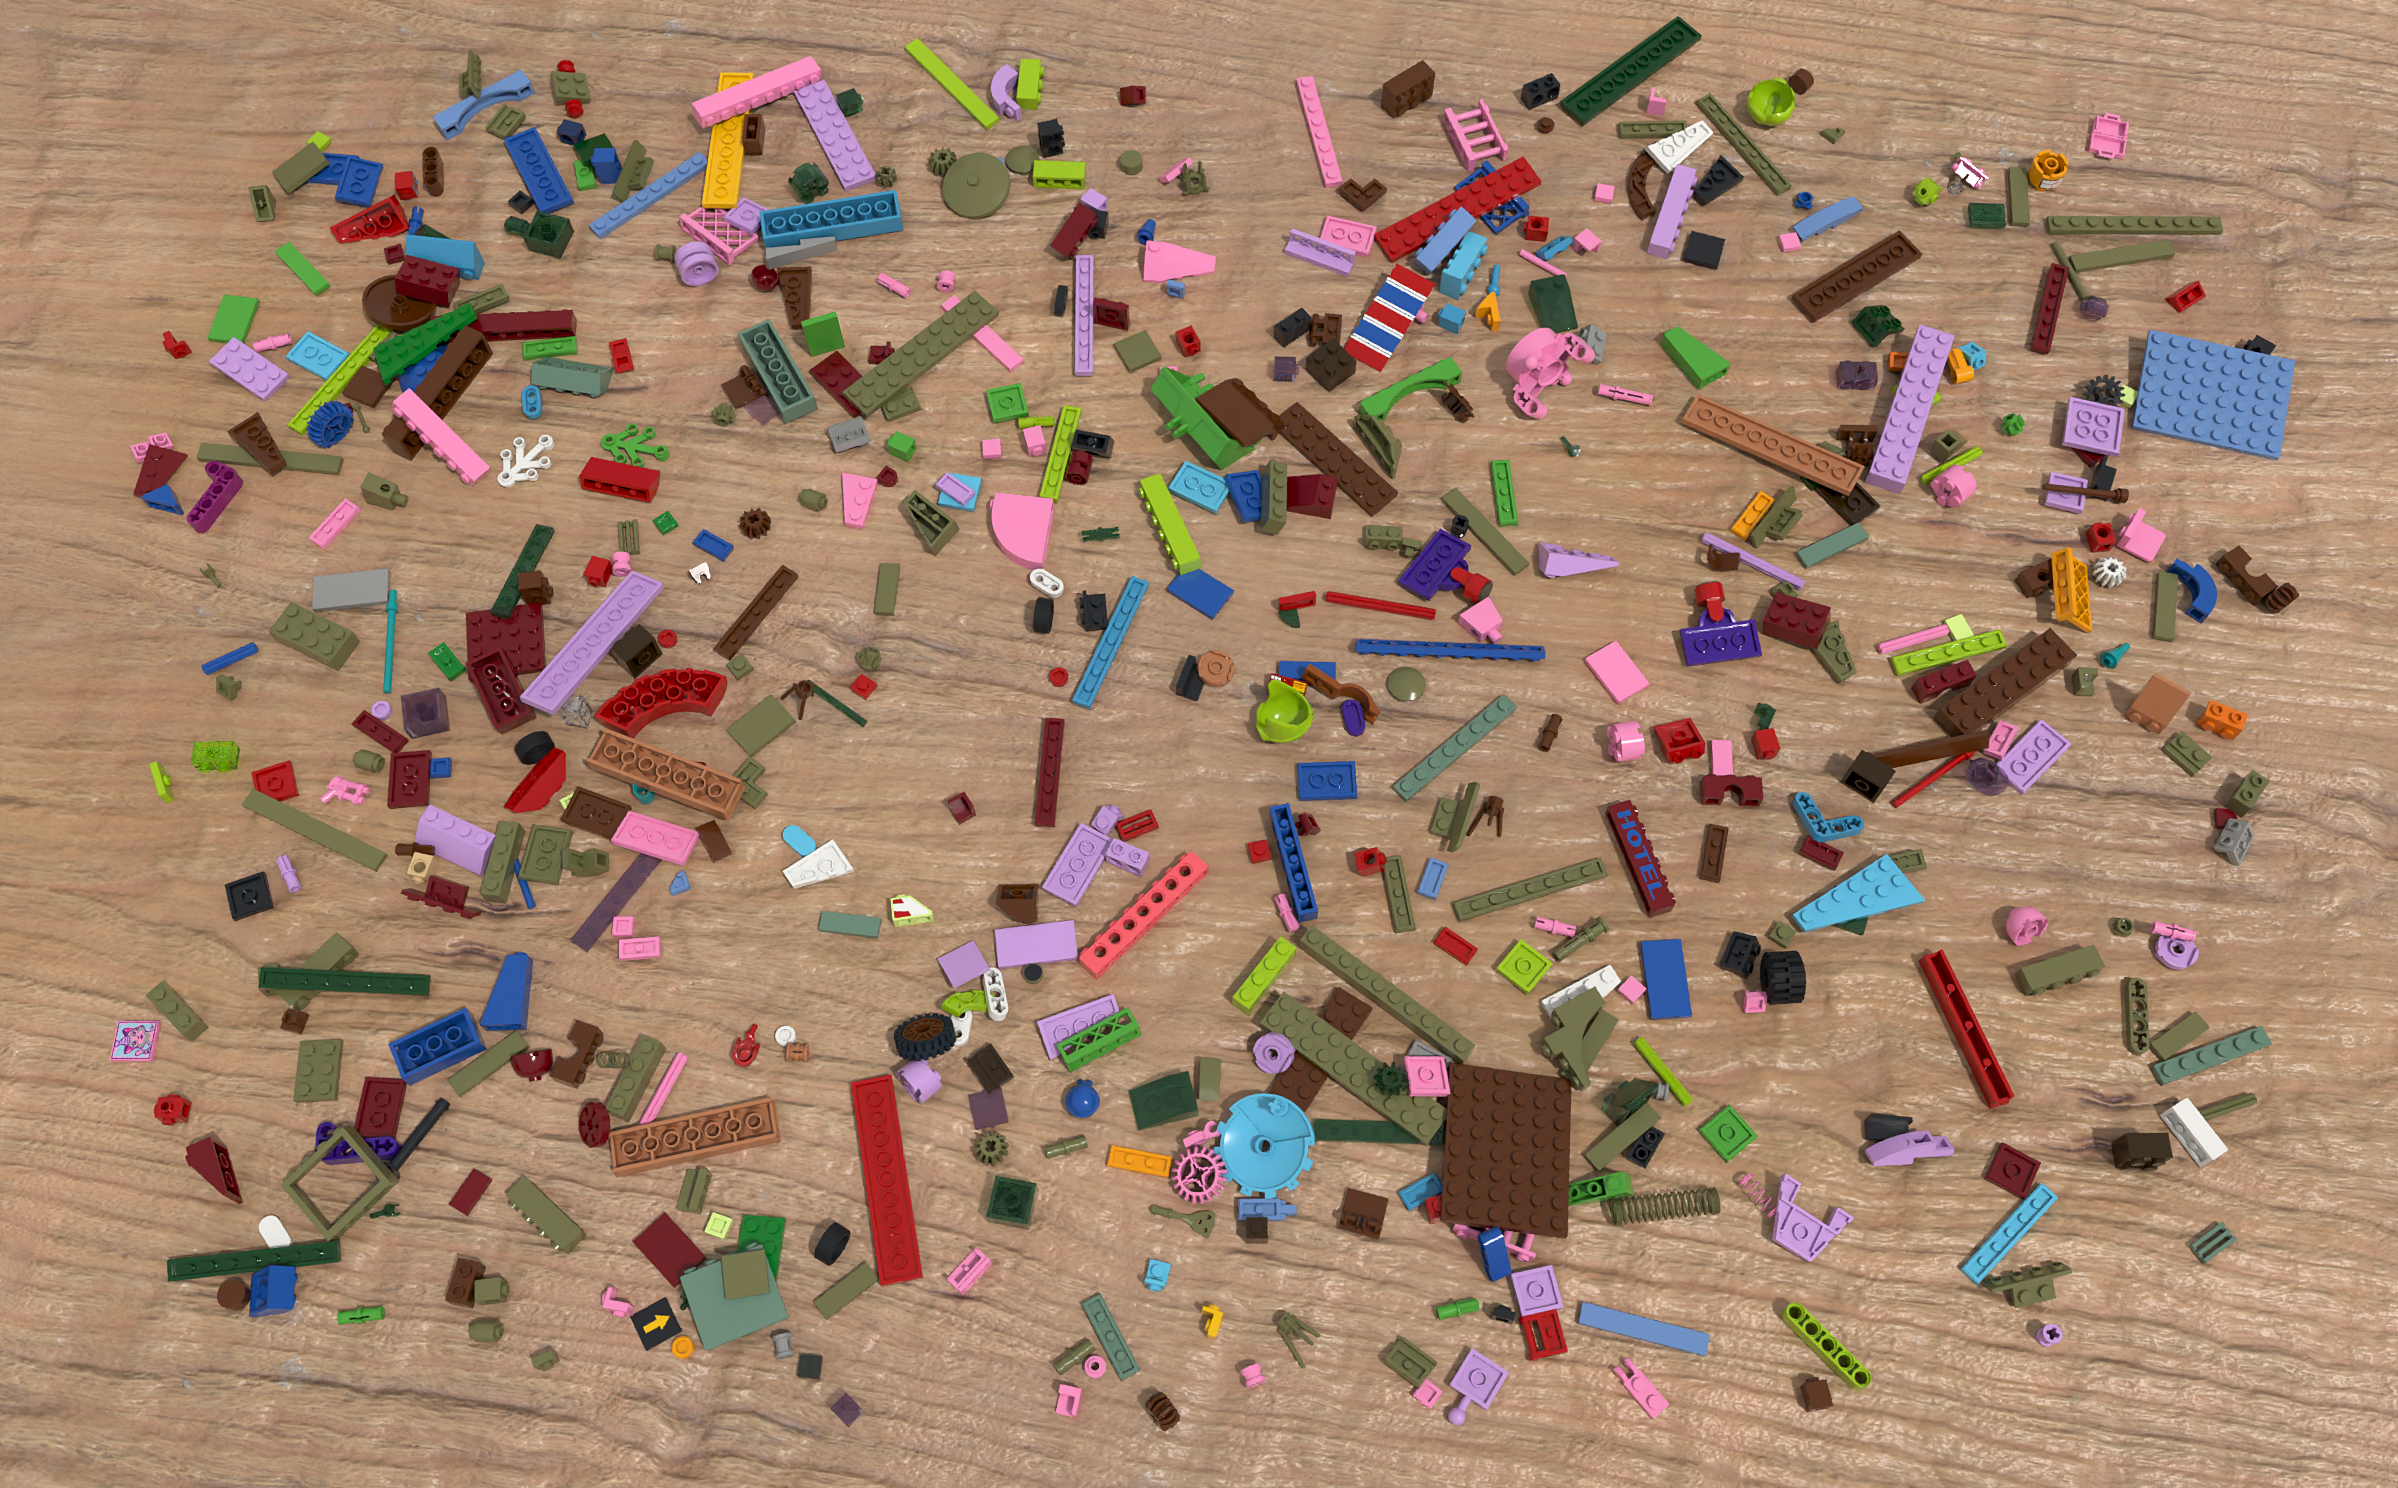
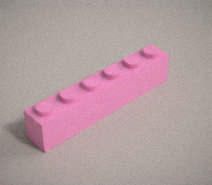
(440, 437)

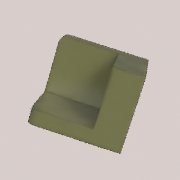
(2083, 681)

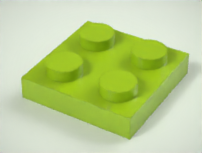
(1524, 966)

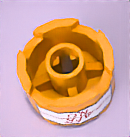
(2047, 170)

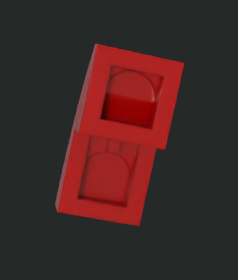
(621, 355)

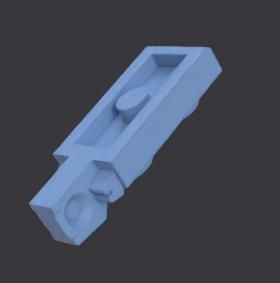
(1271, 1208)

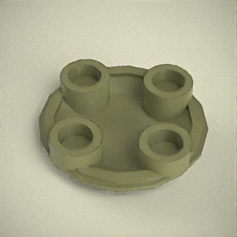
(1022, 159)
(1406, 684)

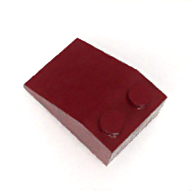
(1312, 494)
(214, 1164)

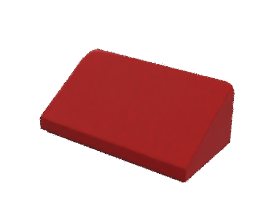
(2186, 296)

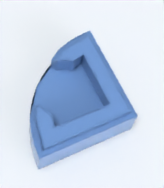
(680, 884)

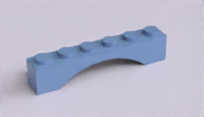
(455, 118)

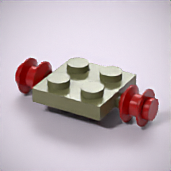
(570, 88)

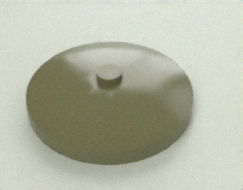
(976, 185)

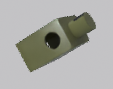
(382, 492)

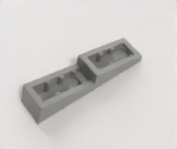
(807, 249)

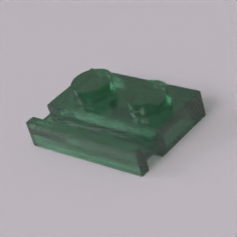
(1987, 215)

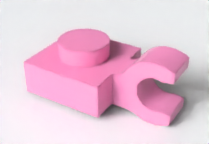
(1198, 1137)

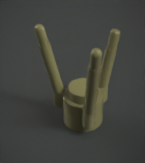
(1290, 1324)

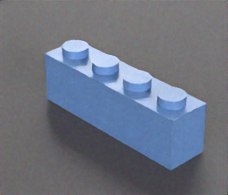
(1445, 240)

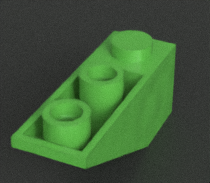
(1601, 1189)

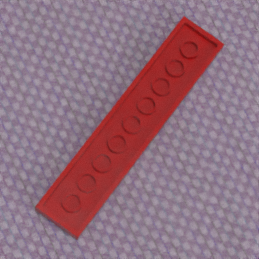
(1475, 198)
(886, 1181)

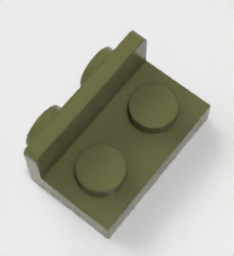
(1383, 537)

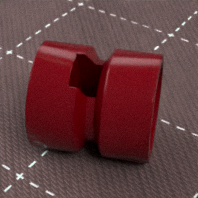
(1079, 468)

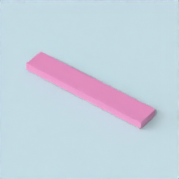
(991, 342)

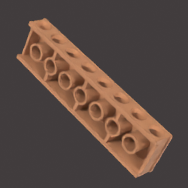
(666, 774)
(694, 1137)

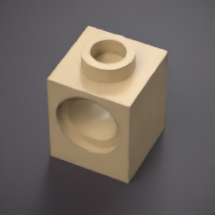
(418, 862)

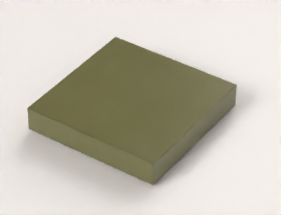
(1137, 351)
(745, 1274)

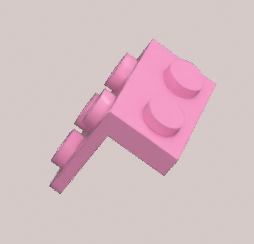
(2140, 538)

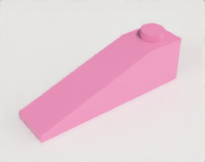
(1170, 261)

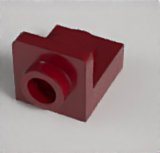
(880, 353)

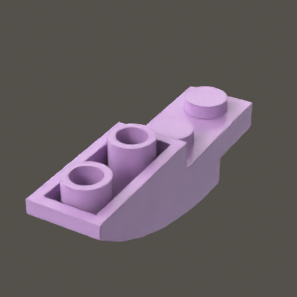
(1906, 1147)

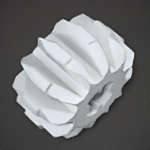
(2109, 571)

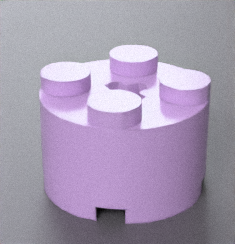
(919, 1080)

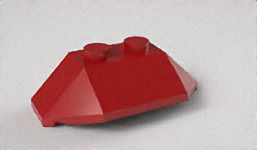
(539, 784)

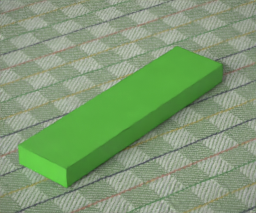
(302, 268)
(1504, 493)

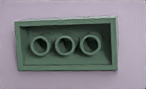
(571, 376)

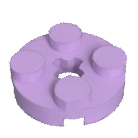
(2177, 961)
(1263, 1054)

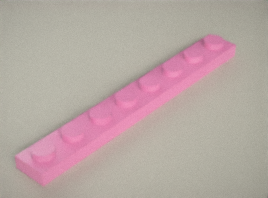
(1319, 131)

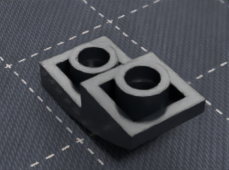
(1645, 1147)

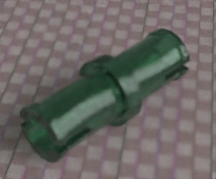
(1101, 534)

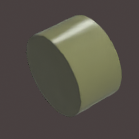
(1131, 162)

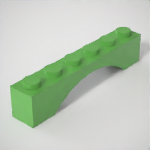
(1428, 378)

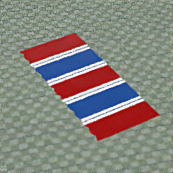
(1388, 317)

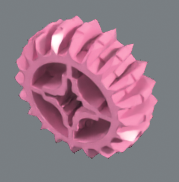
(1191, 1158)

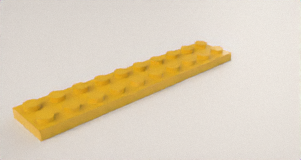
(726, 153)

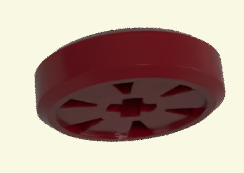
(594, 1124)

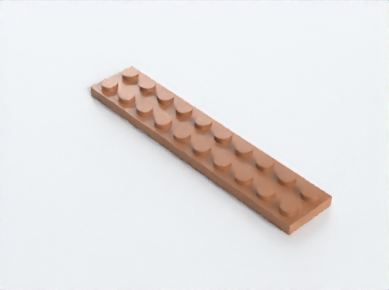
(1773, 445)

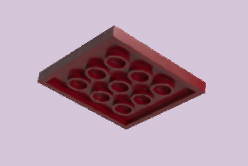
(519, 636)

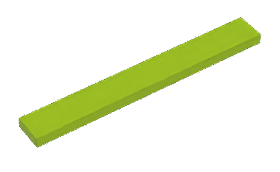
(952, 84)
(339, 379)

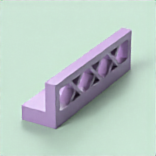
(1319, 254)

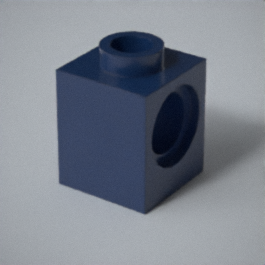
(571, 132)

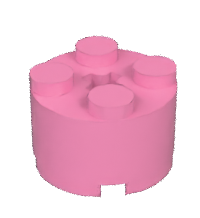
(1953, 486)
(1625, 741)

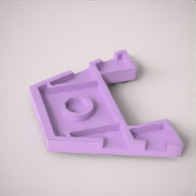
(1798, 1229)

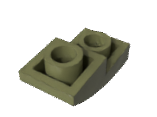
(1209, 1079)

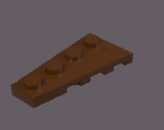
(797, 289)

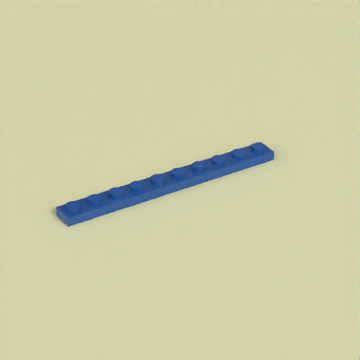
(1457, 650)

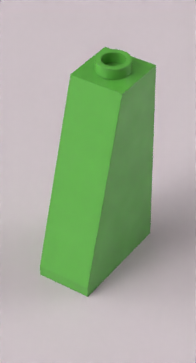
(1694, 358)

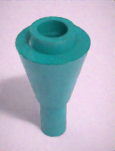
(2112, 657)

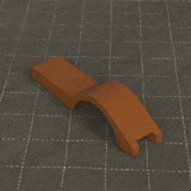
(1335, 689)

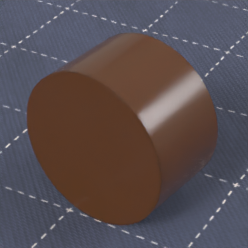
(1801, 81)
(233, 1295)

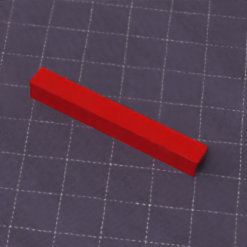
(1966, 1029)

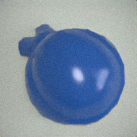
(1082, 1099)

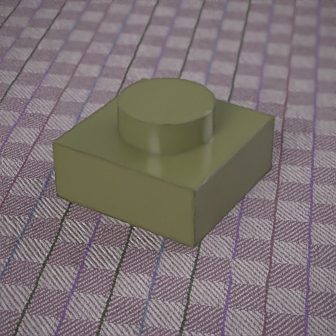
(740, 667)
(1782, 934)
(545, 1361)

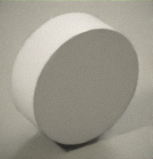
(784, 1035)

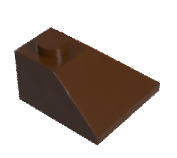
(1019, 901)

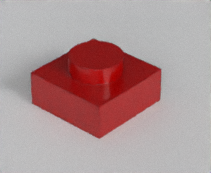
(863, 686)
(1259, 851)

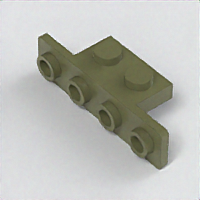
(471, 79)
(634, 171)
(1779, 519)
(2030, 1285)

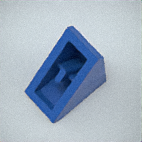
(163, 499)

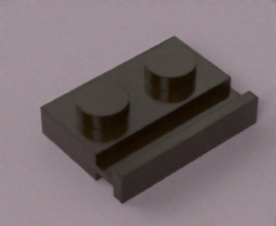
(990, 1068)

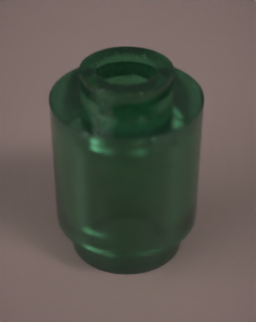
(516, 226)

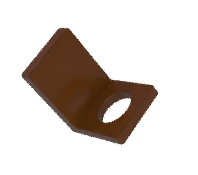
(1722, 561)

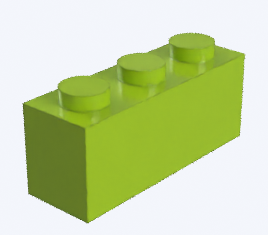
(1030, 84)
(1059, 174)

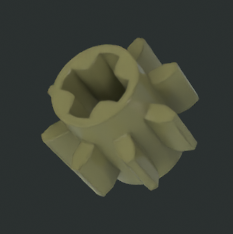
(886, 176)
(724, 414)
(869, 658)

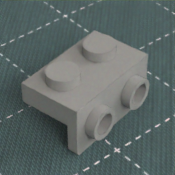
(1595, 339)
(848, 434)

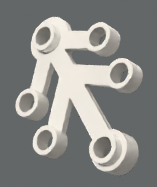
(524, 462)

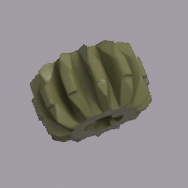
(941, 161)
(997, 1142)

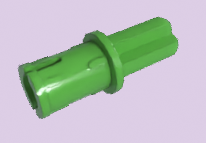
(1457, 1308)

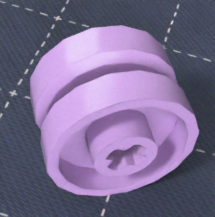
(696, 263)

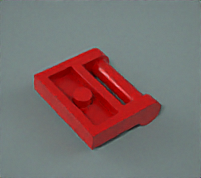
(1550, 1334)

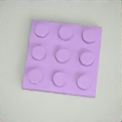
(2093, 426)

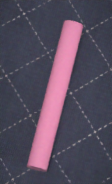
(1541, 263)

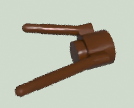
(803, 691)
(1493, 808)

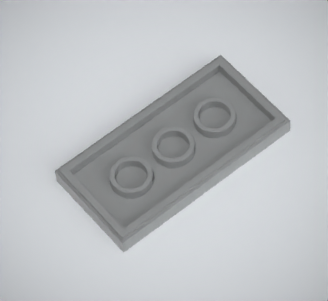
(351, 590)

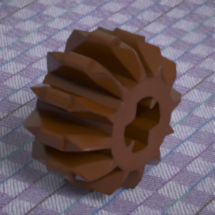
(755, 523)
(2281, 598)
(1162, 1411)

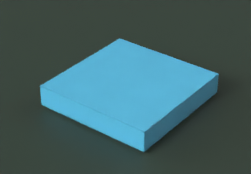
(973, 483)

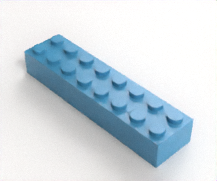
(839, 218)

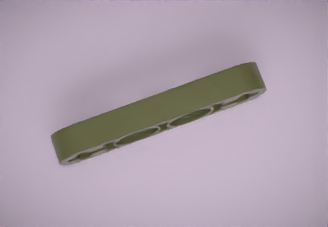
(2141, 1017)

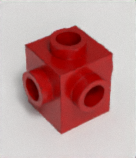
(172, 1110)

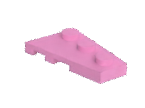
(858, 497)

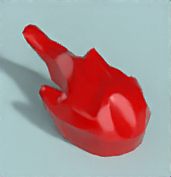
(745, 1052)

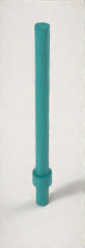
(392, 609)

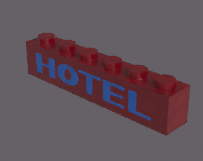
(1640, 859)

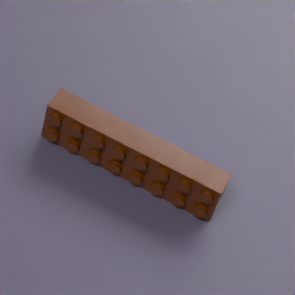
(442, 387)
(2005, 685)

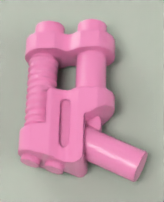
(340, 788)

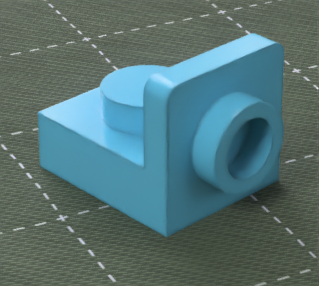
(1974, 355)
(1157, 1275)

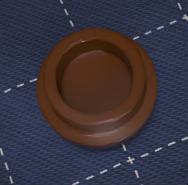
(1545, 125)

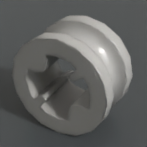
(1662, 1091)

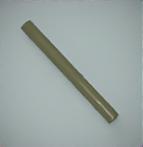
(2071, 273)

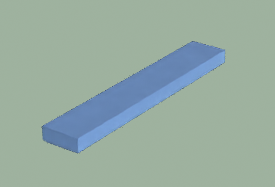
(1643, 1329)

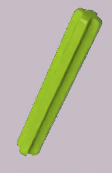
(1959, 460)
(1663, 1071)

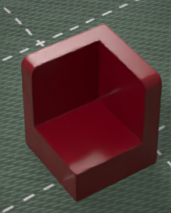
(1133, 95)
(961, 808)

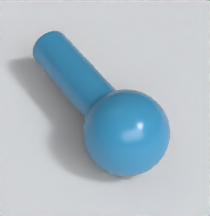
(1494, 287)

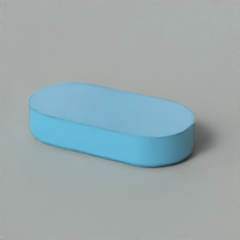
(799, 840)

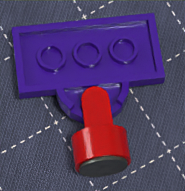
(1443, 567)
(1718, 633)

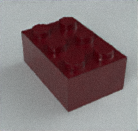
(427, 280)
(1796, 620)

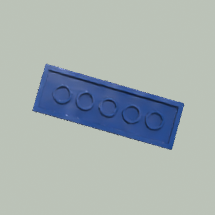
(538, 171)

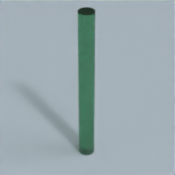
(839, 705)

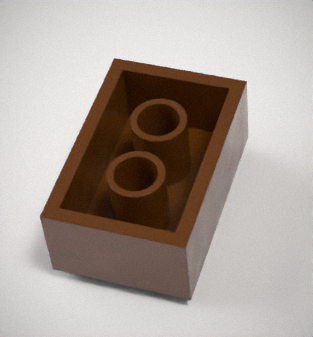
(1408, 89)

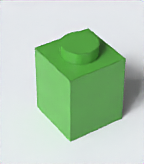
(901, 446)

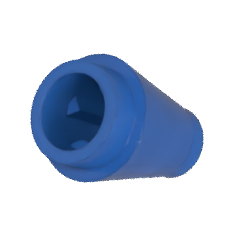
(1146, 231)

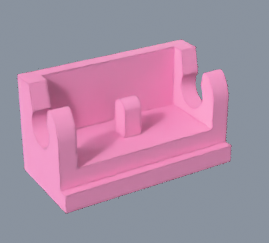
(969, 1271)

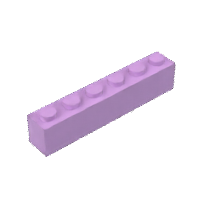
(1672, 209)

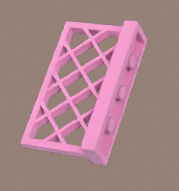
(719, 247)

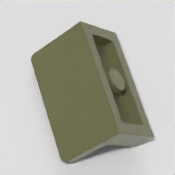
(694, 1191)

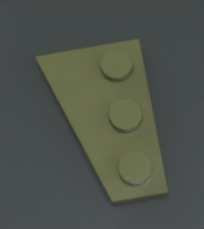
(1834, 653)

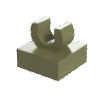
(1411, 545)
(1784, 588)
(227, 686)

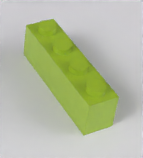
(1264, 976)

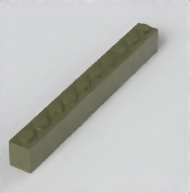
(1386, 996)

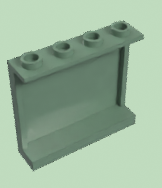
(727, 1320)

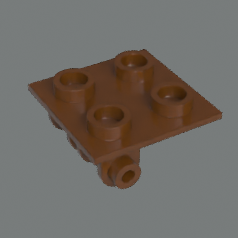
(744, 387)
(1457, 403)
(1363, 1213)

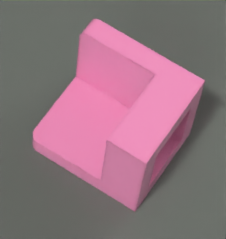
(1655, 104)
(1587, 241)
(1069, 1401)

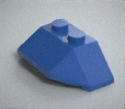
(417, 372)

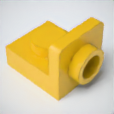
(1213, 1324)

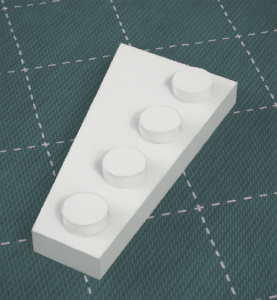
(1680, 145)
(1604, 980)

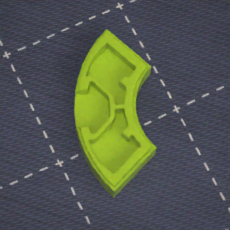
(966, 1001)

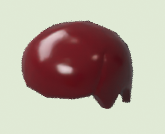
(765, 278)

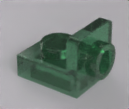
(1766, 713)

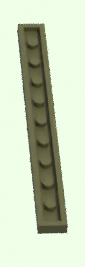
(2134, 225)

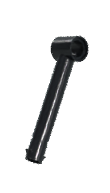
(417, 1136)

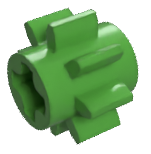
(2012, 424)

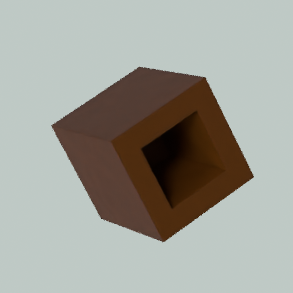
(1816, 1394)

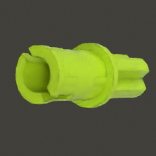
(1046, 421)

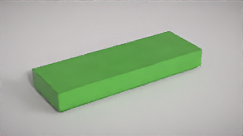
(550, 348)

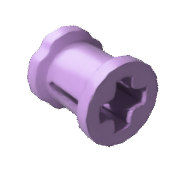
(2043, 1337)

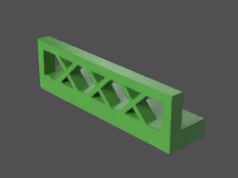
(1099, 1046)

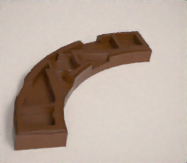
(1636, 185)

